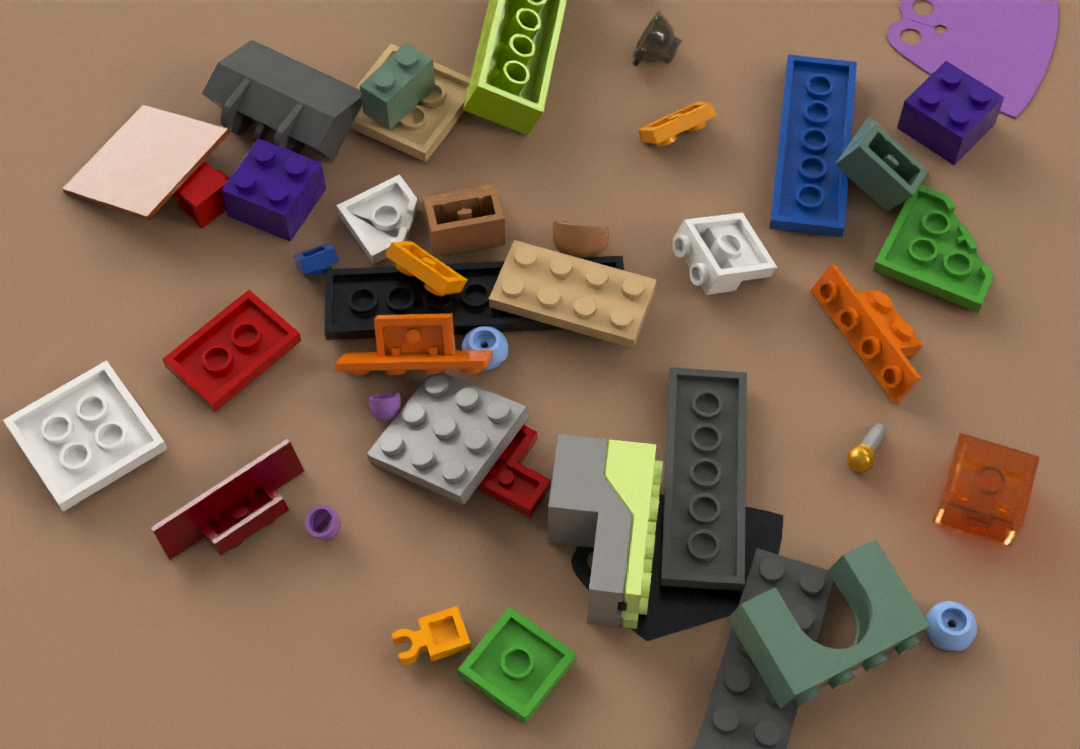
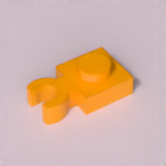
(439, 634)

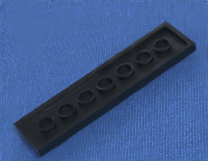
(361, 294)

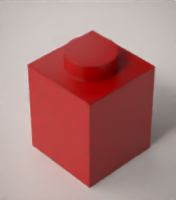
(201, 195)

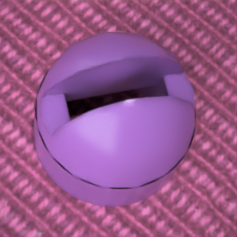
(385, 406)
(319, 518)

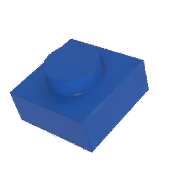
(316, 260)

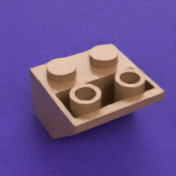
(464, 219)

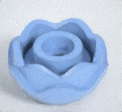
(490, 337)
(951, 638)

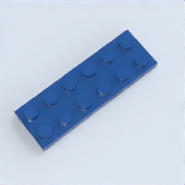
(812, 137)

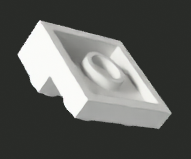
(722, 252)

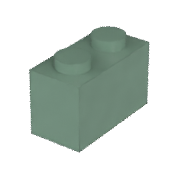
(397, 86)

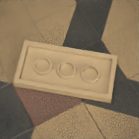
(573, 293)

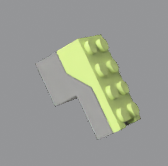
(609, 501)

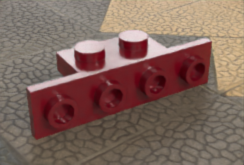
(234, 506)

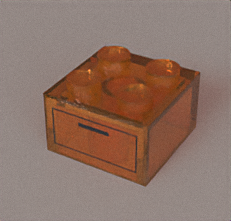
(986, 489)

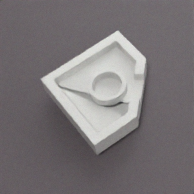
(380, 216)

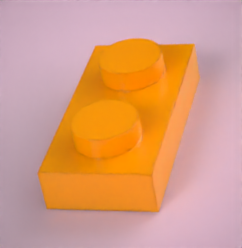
(686, 119)
(419, 263)

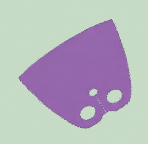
(991, 40)

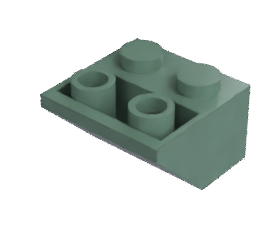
(881, 166)

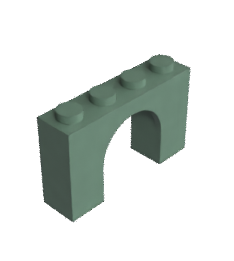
(797, 665)

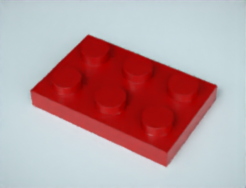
(231, 350)

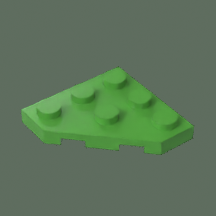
(935, 251)

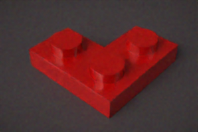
(513, 482)

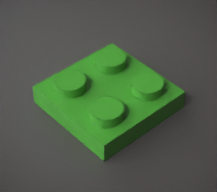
(517, 665)

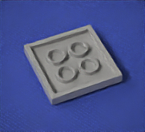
(448, 436)

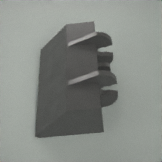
(283, 98)

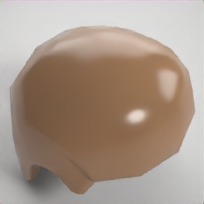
(580, 239)

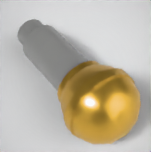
(862, 456)

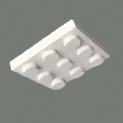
(85, 435)

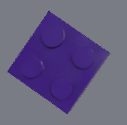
(950, 112)
(274, 189)

